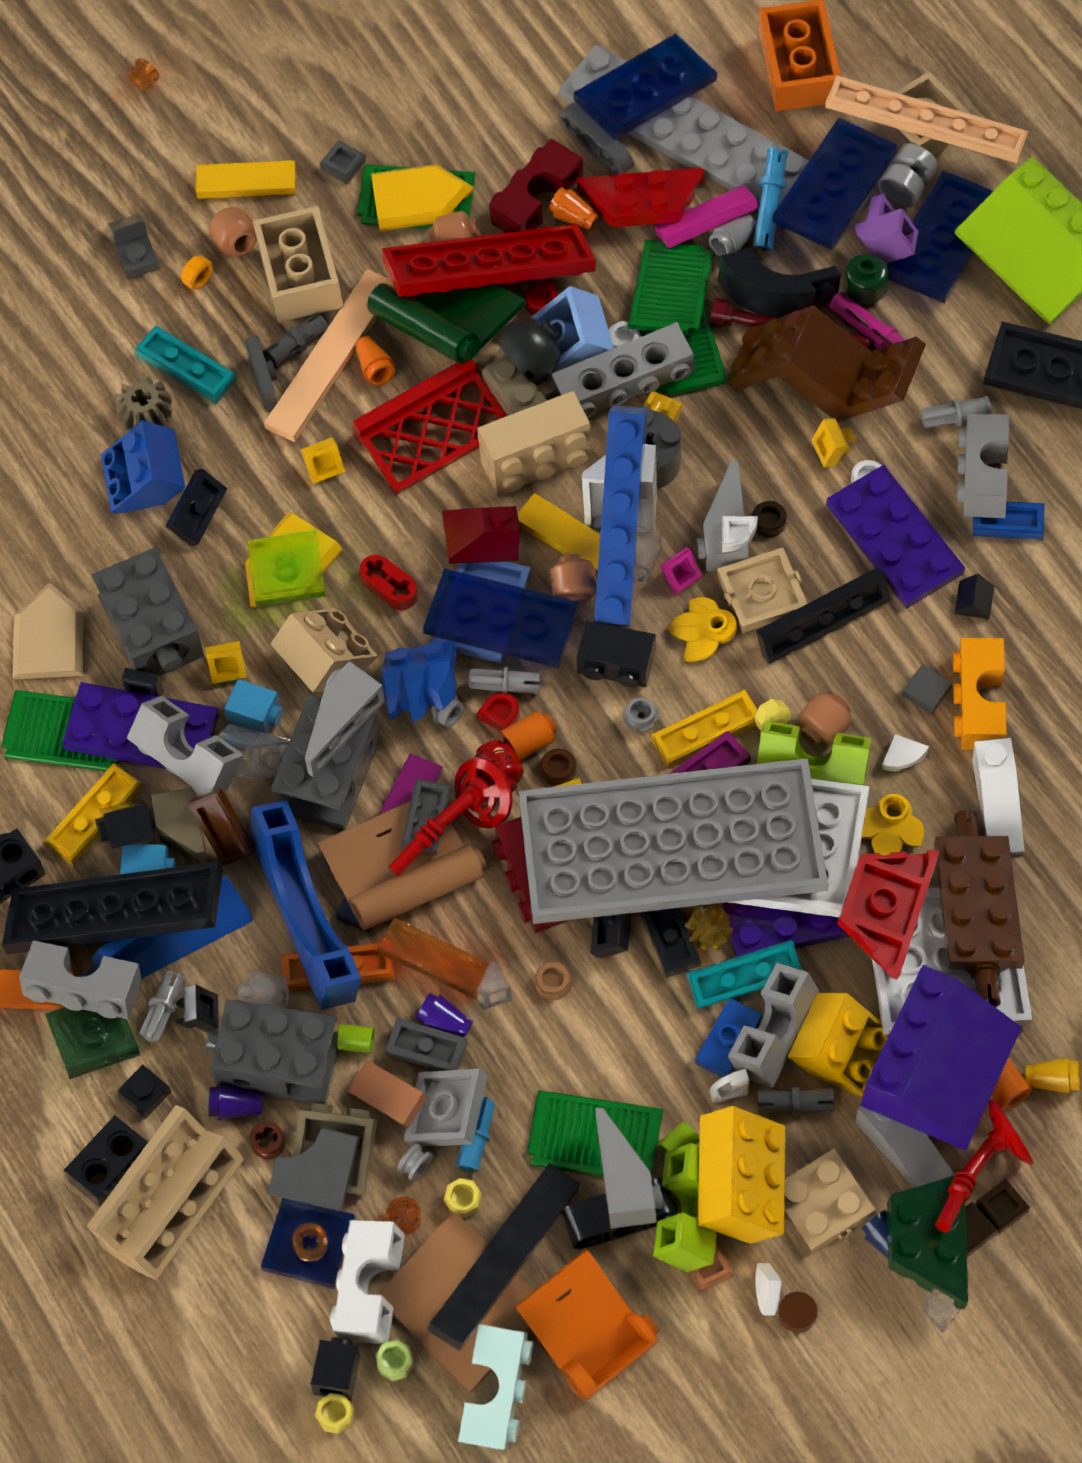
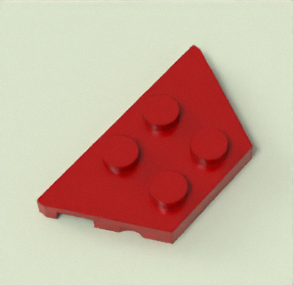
(642, 196)
(886, 904)

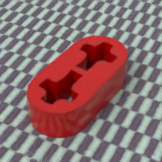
(392, 576)

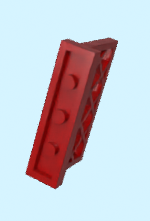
(410, 406)

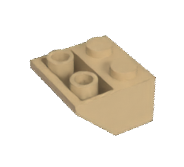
(319, 644)

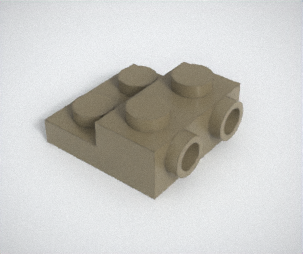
(354, 1122)

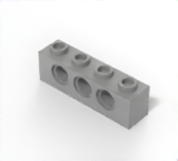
(633, 358)

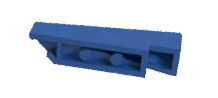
(163, 949)

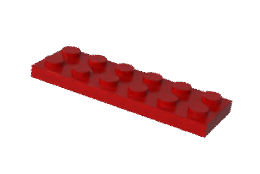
(488, 260)

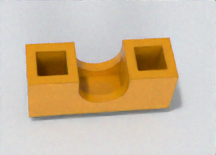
(979, 665)

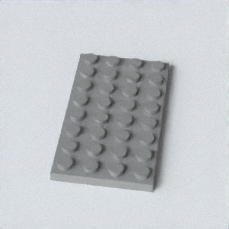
(672, 841)

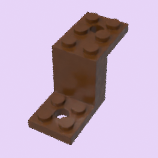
(826, 363)

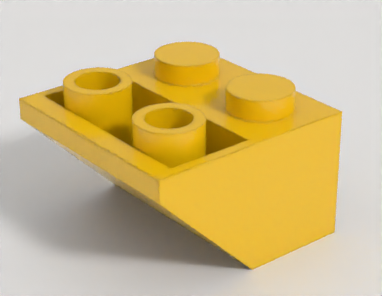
(839, 1042)

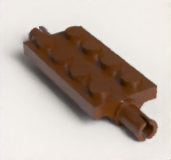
(978, 905)

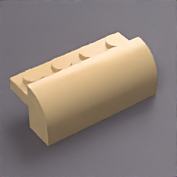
(164, 1193)

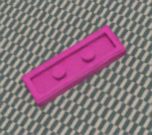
(707, 216)

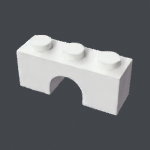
(368, 1251)

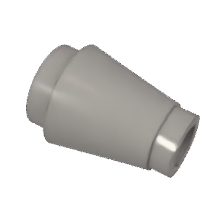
(732, 235)

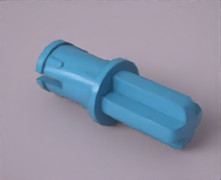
(471, 1154)

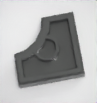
(318, 1174)

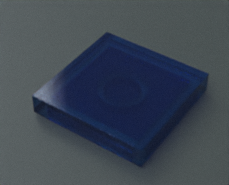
(280, 1254)

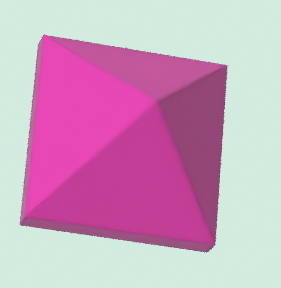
(681, 571)

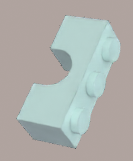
(493, 1422)

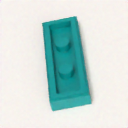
(185, 364)
(739, 974)

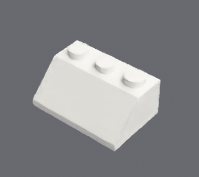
(594, 484)

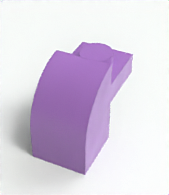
(887, 231)

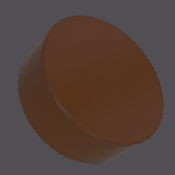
(558, 766)
(797, 1312)

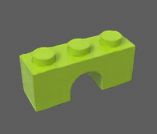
(843, 764)
(680, 1237)

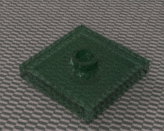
(90, 1040)

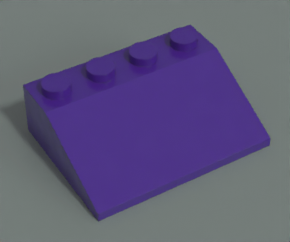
(941, 1059)

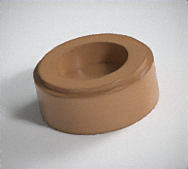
(553, 980)

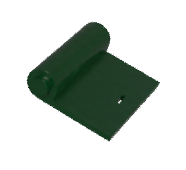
(451, 321)

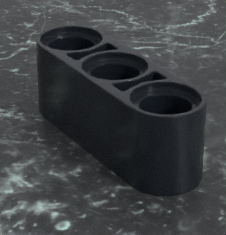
(590, 1223)

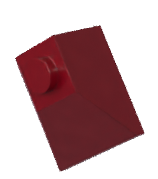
(482, 534)

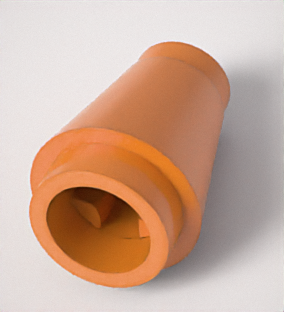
(573, 209)
(374, 361)

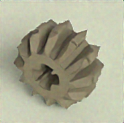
(143, 402)

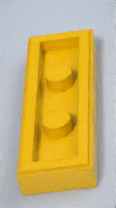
(246, 179)
(559, 529)
(697, 731)
(79, 827)

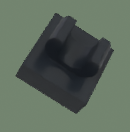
(199, 1009)

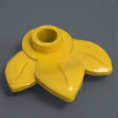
(699, 631)
(891, 833)

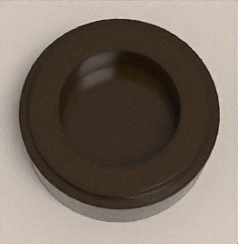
(771, 518)

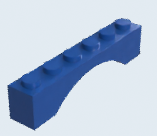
(620, 515)
(321, 952)

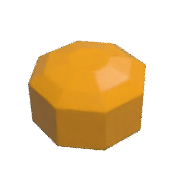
(196, 272)

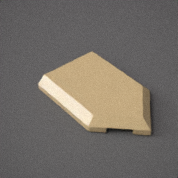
(48, 637)

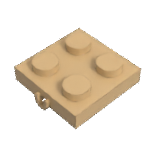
(761, 589)
(825, 1201)

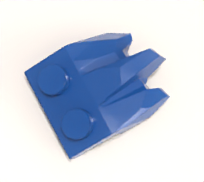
(419, 678)

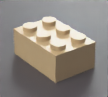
(298, 264)
(535, 443)

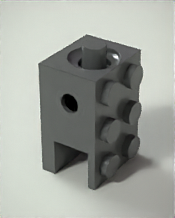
(148, 614)
(336, 787)
(274, 1051)

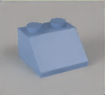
(580, 326)

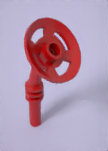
(466, 797)
(964, 1181)

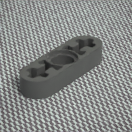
(595, 139)

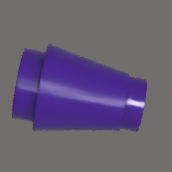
(443, 1016)
(233, 1102)

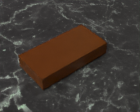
(222, 826)

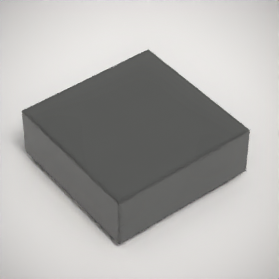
(343, 162)
(927, 689)

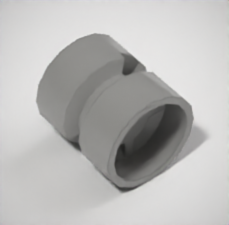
(907, 175)

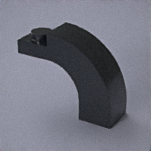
(771, 292)

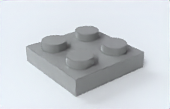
(450, 1110)

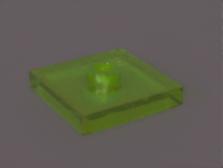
(286, 568)

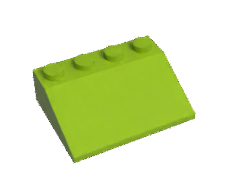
(1031, 239)

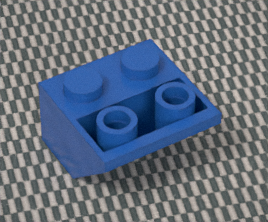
(143, 468)

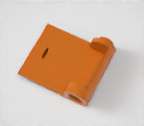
(589, 1328)

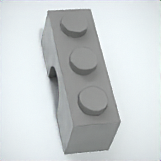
(984, 487)
(160, 734)
(107, 991)
(765, 1050)

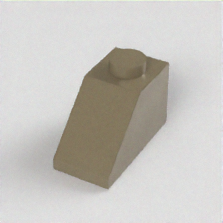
(177, 824)

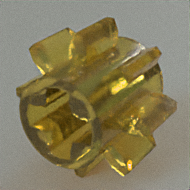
(709, 927)

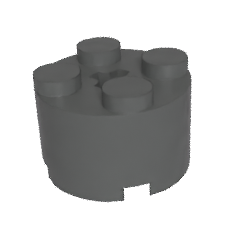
(667, 438)

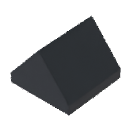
(974, 597)

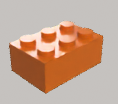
(798, 54)

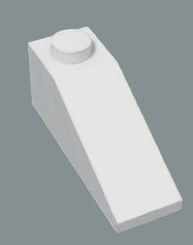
(998, 791)

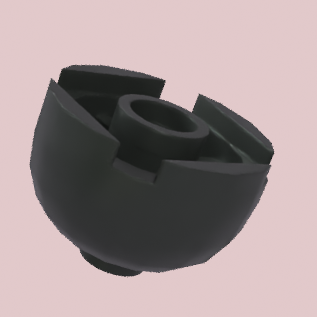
(530, 347)

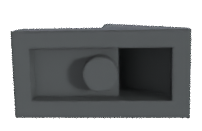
(133, 246)

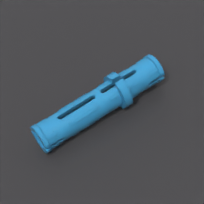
(772, 186)

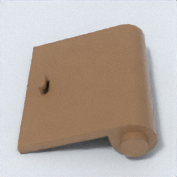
(374, 893)
(431, 1278)

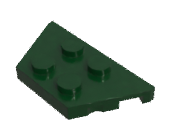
(921, 1249)

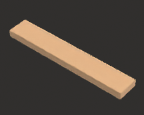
(926, 119)
(325, 361)

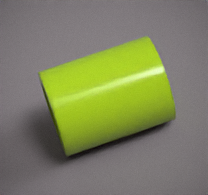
(355, 1038)
(678, 1137)

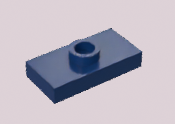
(717, 1046)

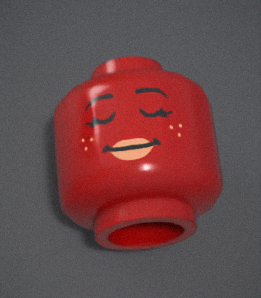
(505, 758)

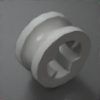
(415, 1162)

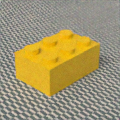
(741, 1175)

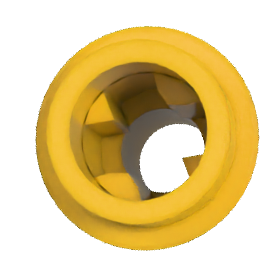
(1054, 1075)

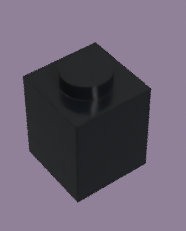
(335, 1367)

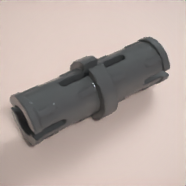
(295, 340)
(795, 1100)

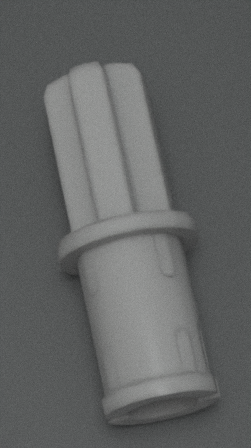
(954, 412)
(503, 680)
(162, 1007)

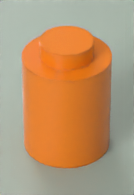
(530, 734)
(1010, 1088)

